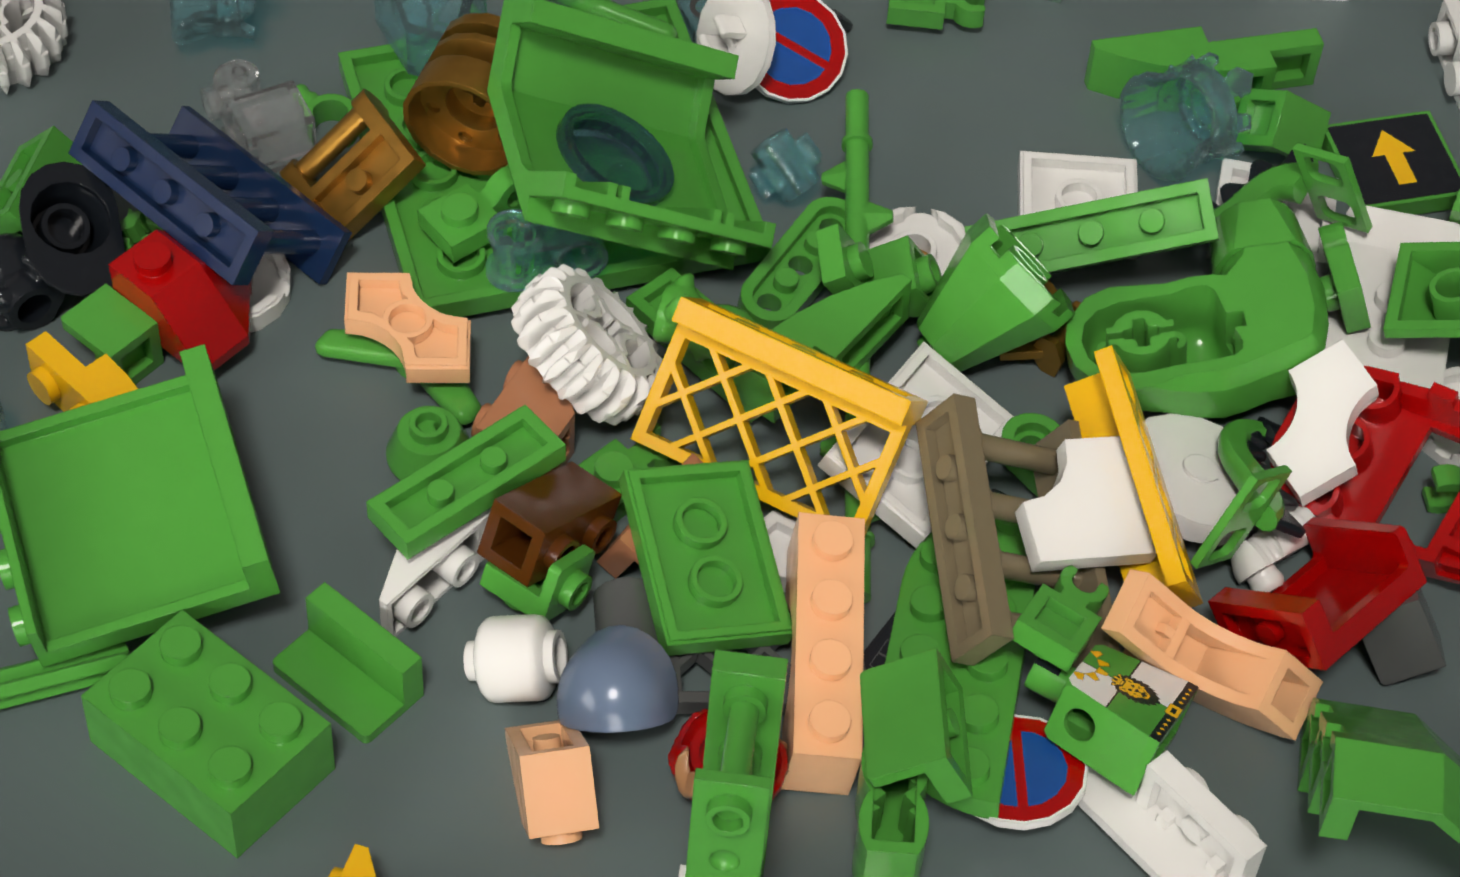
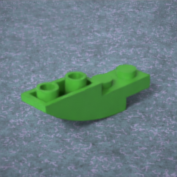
(1274, 59)

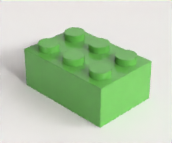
(209, 733)

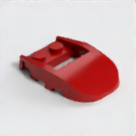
(1384, 449)

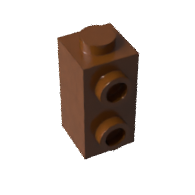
(547, 521)

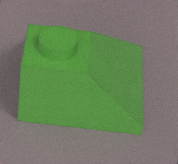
(1425, 292)

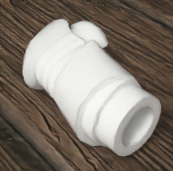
(1259, 554)

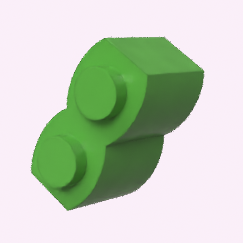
(890, 827)

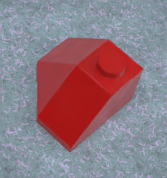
(184, 297)

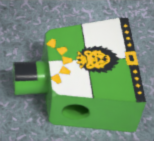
(1112, 711)

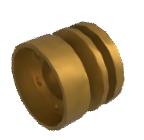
(450, 102)

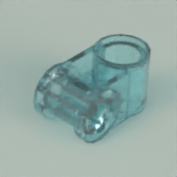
(536, 250)

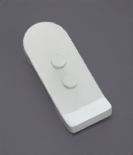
(1375, 257)

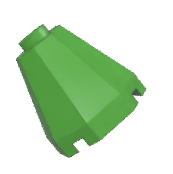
(990, 299)

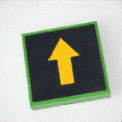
(1398, 161)

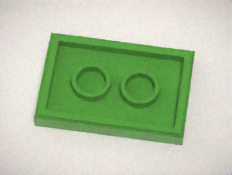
(705, 557)

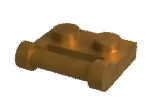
(366, 174)

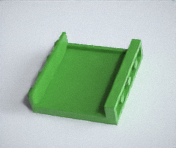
(128, 517)

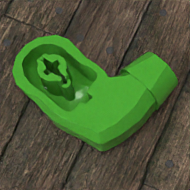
(1219, 337)

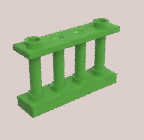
(739, 767)

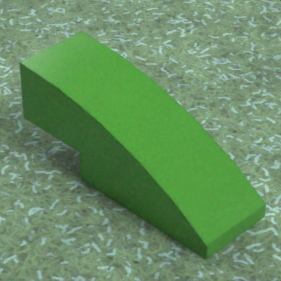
(843, 326)

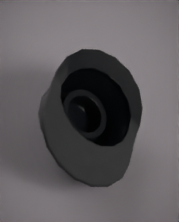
(70, 227)

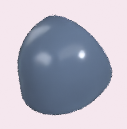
(617, 683)

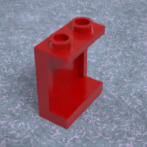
(1335, 599)

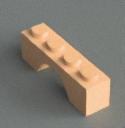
(827, 653)

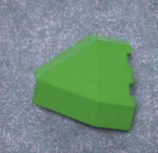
(1376, 764)

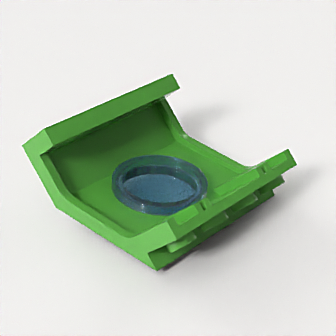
(612, 132)

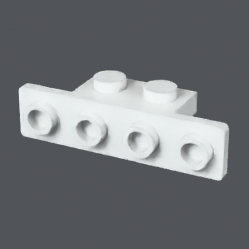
(1174, 824)

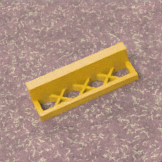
(1110, 407)

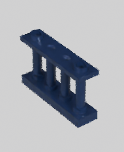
(209, 193)

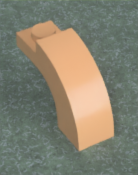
(1234, 674)

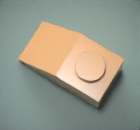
(552, 781)

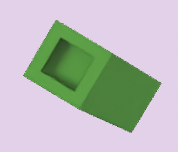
(851, 264)

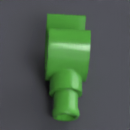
(325, 106)

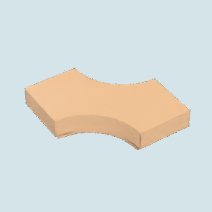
(426, 341)

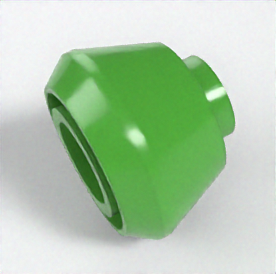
(421, 438)

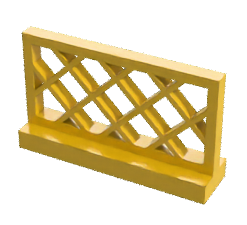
(796, 366)

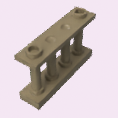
(965, 531)

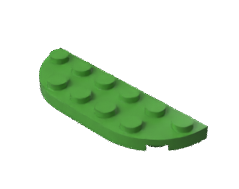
(988, 687)

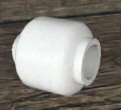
(516, 658)

